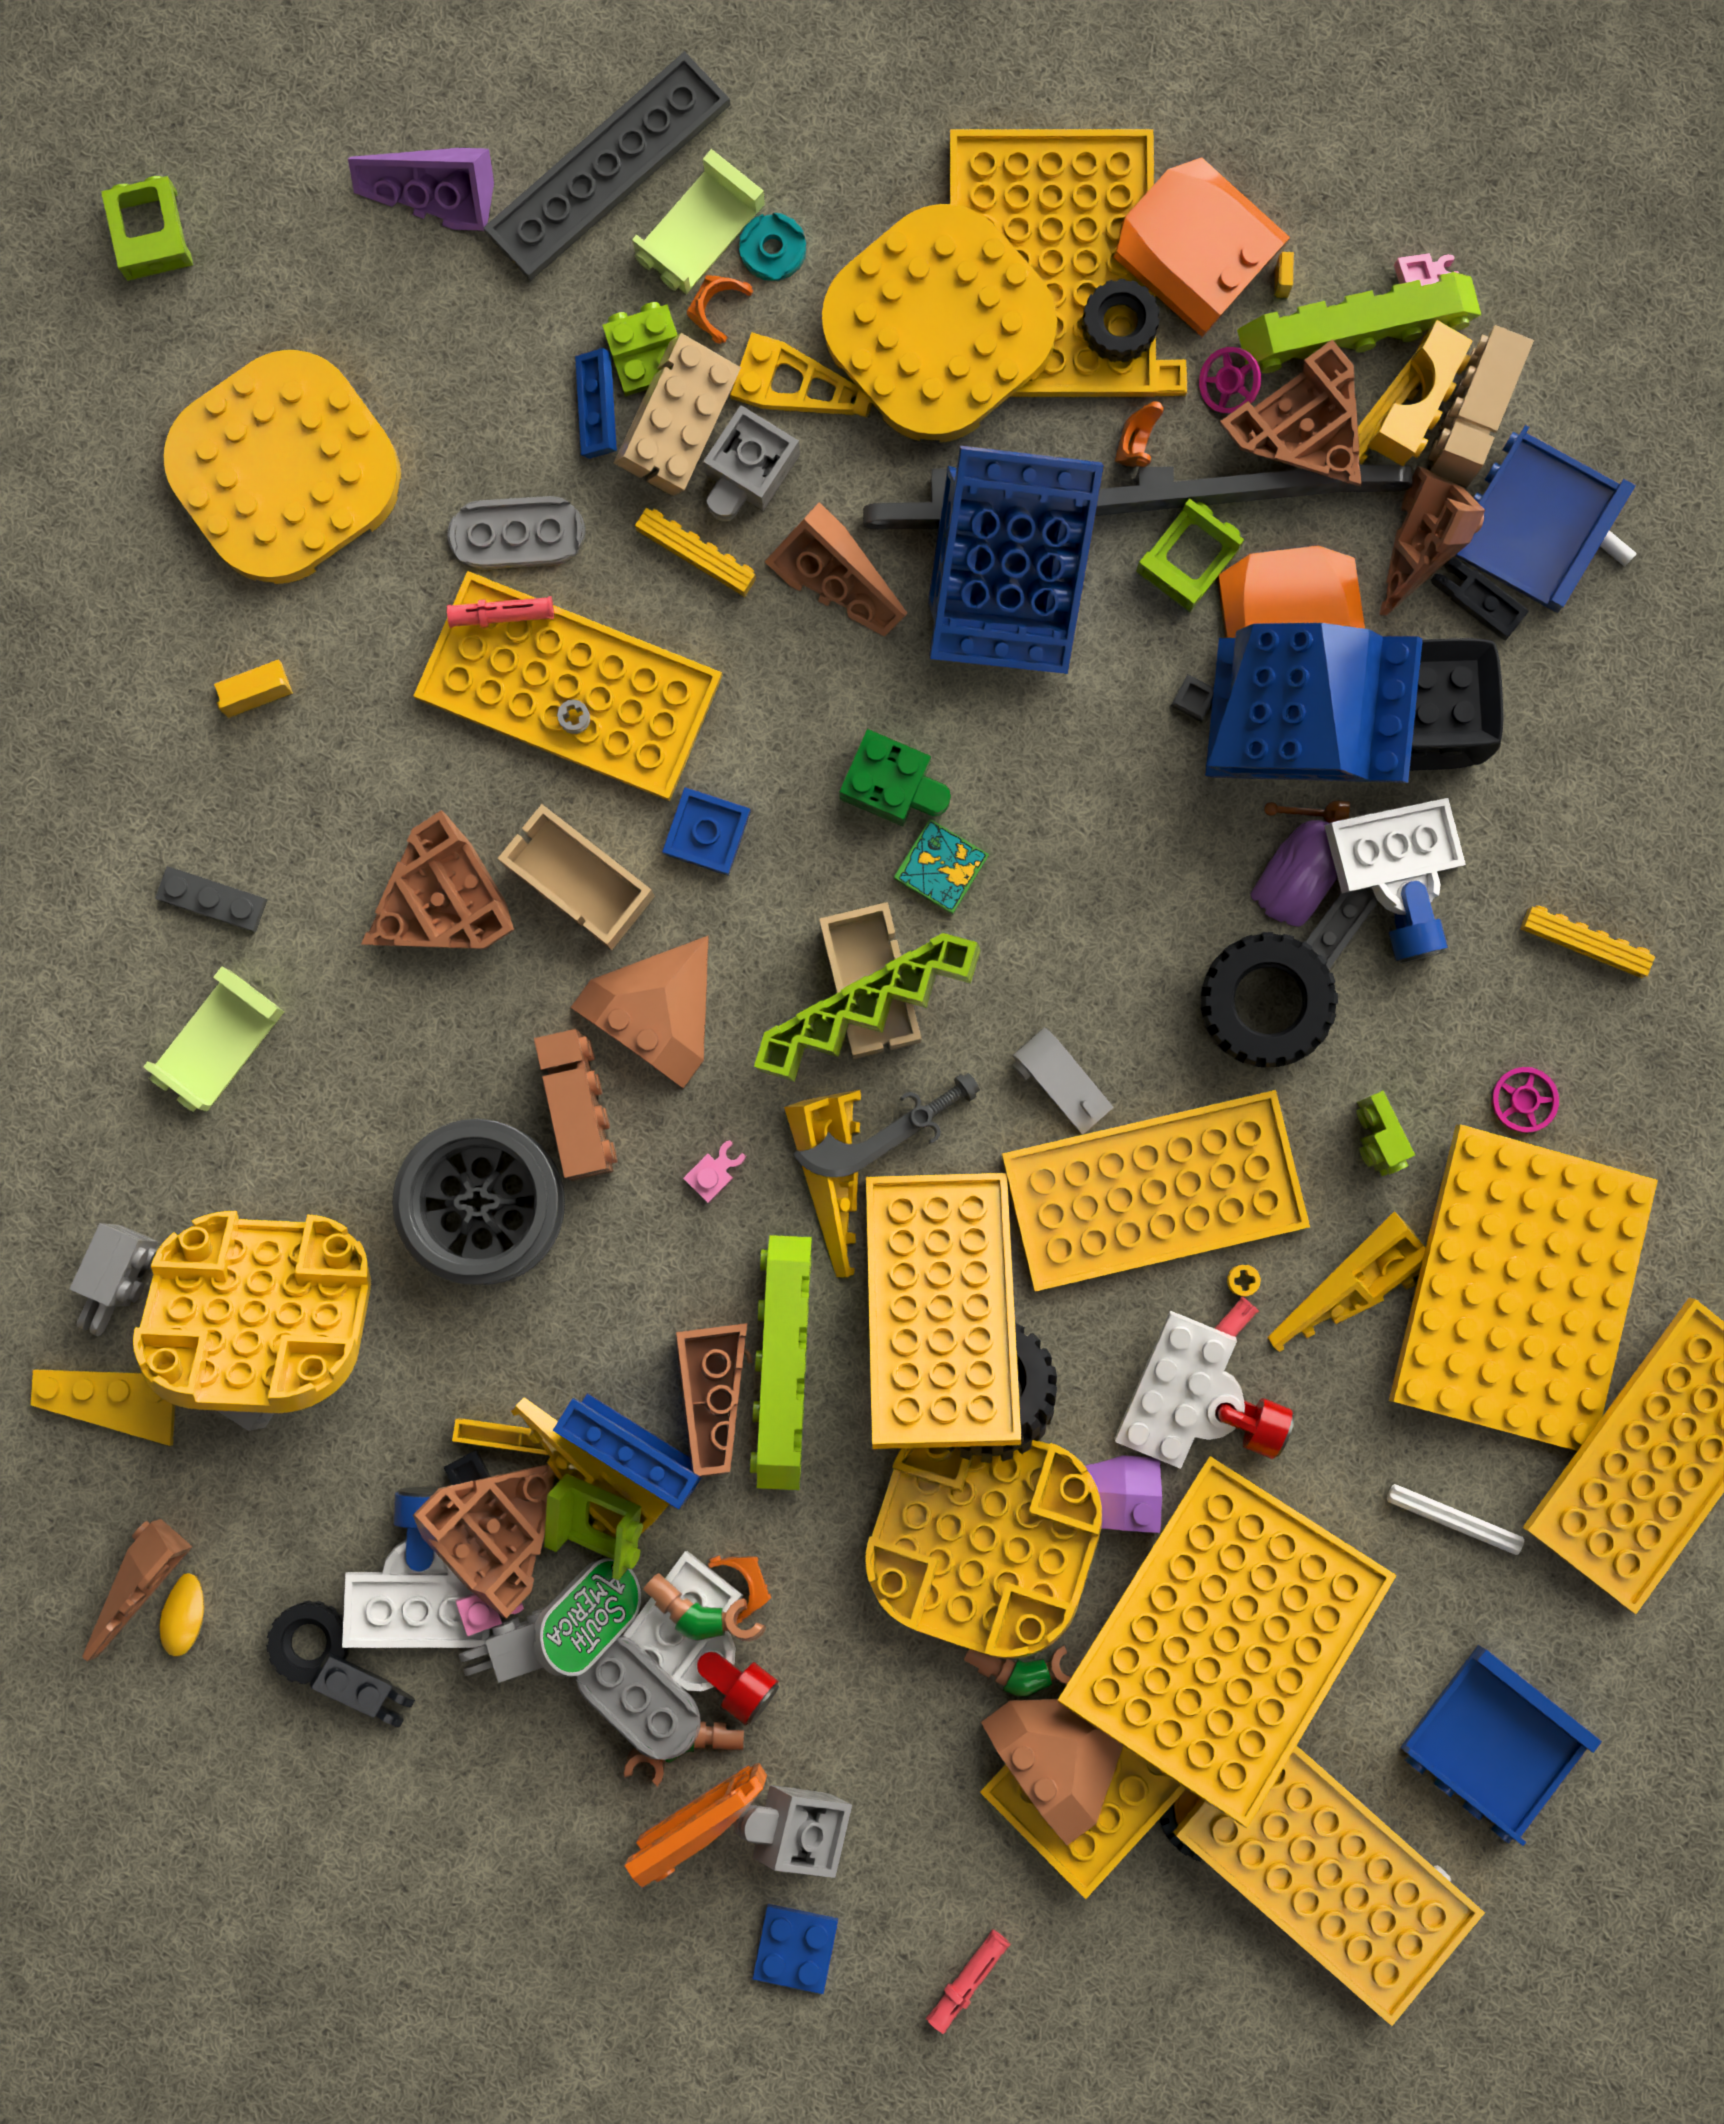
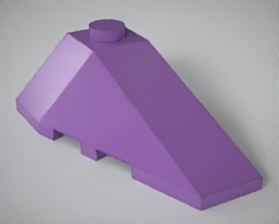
(438, 182)
(1129, 1493)

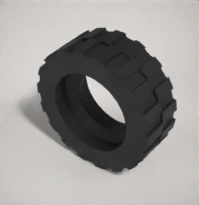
(1132, 296)
(281, 1635)

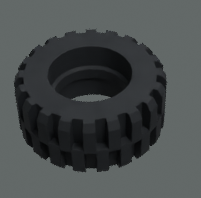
(1316, 989)
(1037, 1399)

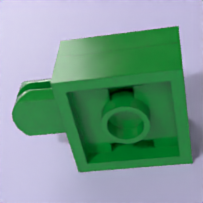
(894, 778)

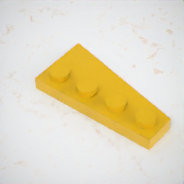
(106, 1399)

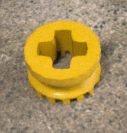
(1249, 1271)

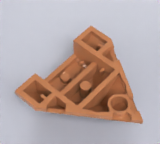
(1306, 420)
(1435, 529)
(440, 894)
(655, 1008)
(490, 1532)
(1056, 1760)

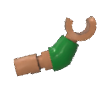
(698, 1621)
(1020, 1677)
(710, 1735)

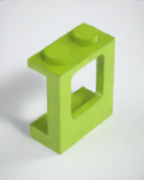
(150, 252)
(1172, 580)
(569, 1515)

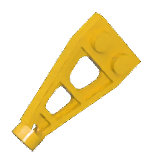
(758, 371)

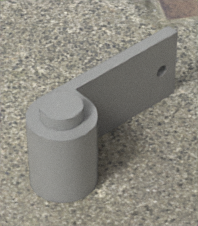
(1062, 1079)

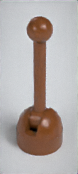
(1333, 812)

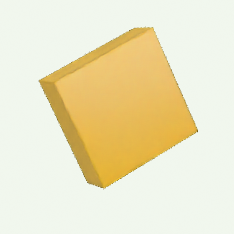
(1284, 275)
(1171, 377)

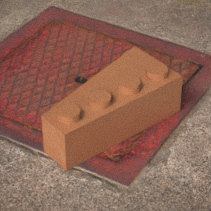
(710, 1385)

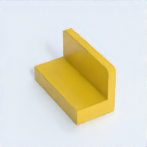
(252, 688)

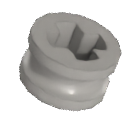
(564, 714)

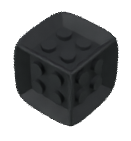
(1457, 704)

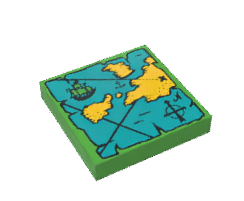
(941, 866)

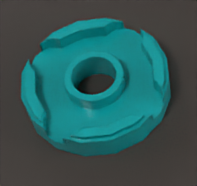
(772, 266)

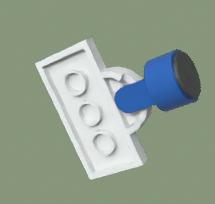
(1400, 860)
(413, 1596)

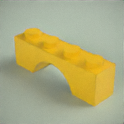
(1437, 362)

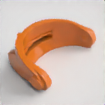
(709, 287)
(1142, 424)
(751, 1571)

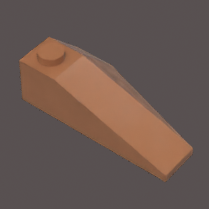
(832, 564)
(143, 1569)

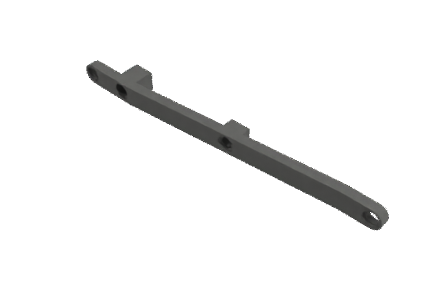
(1158, 491)

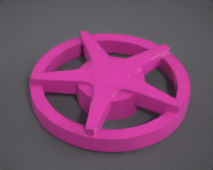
(1229, 379)
(1525, 1100)

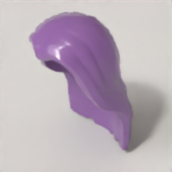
(1297, 875)

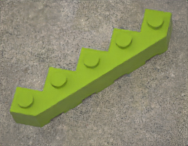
(1361, 320)
(865, 1003)
(782, 1362)

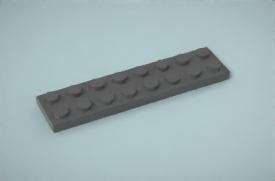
(607, 166)

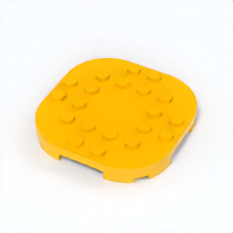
(939, 322)
(282, 466)
(253, 1314)
(985, 1547)

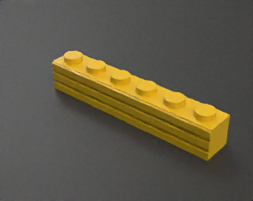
(1397, 393)
(695, 552)
(1588, 942)
(495, 1436)

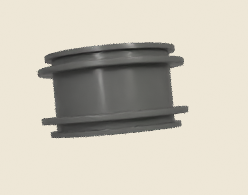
(426, 1174)

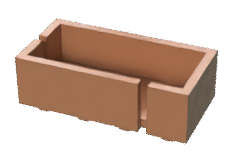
(574, 1105)

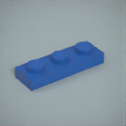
(595, 403)

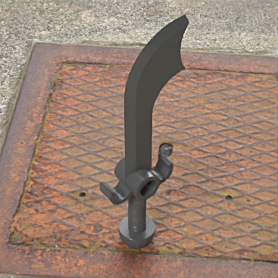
(840, 1159)

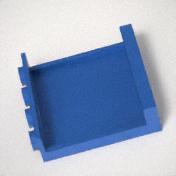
(1542, 520)
(628, 1449)
(1497, 1744)

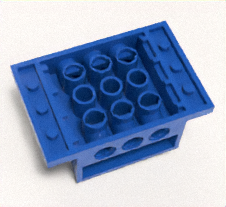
(1012, 558)
(1313, 704)

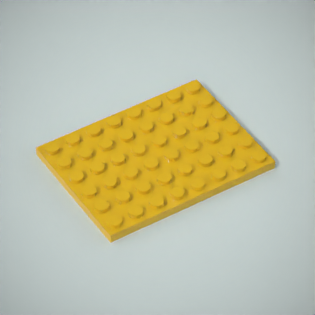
(1063, 209)
(1523, 1289)
(1227, 1641)

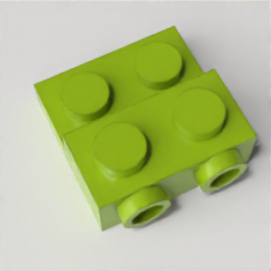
(639, 344)
(1388, 1144)

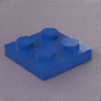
(706, 831)
(795, 1948)

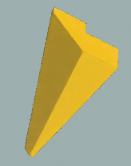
(831, 1195)
(1377, 1266)
(573, 1460)

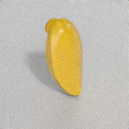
(182, 1616)

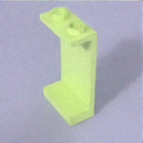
(700, 224)
(215, 1042)

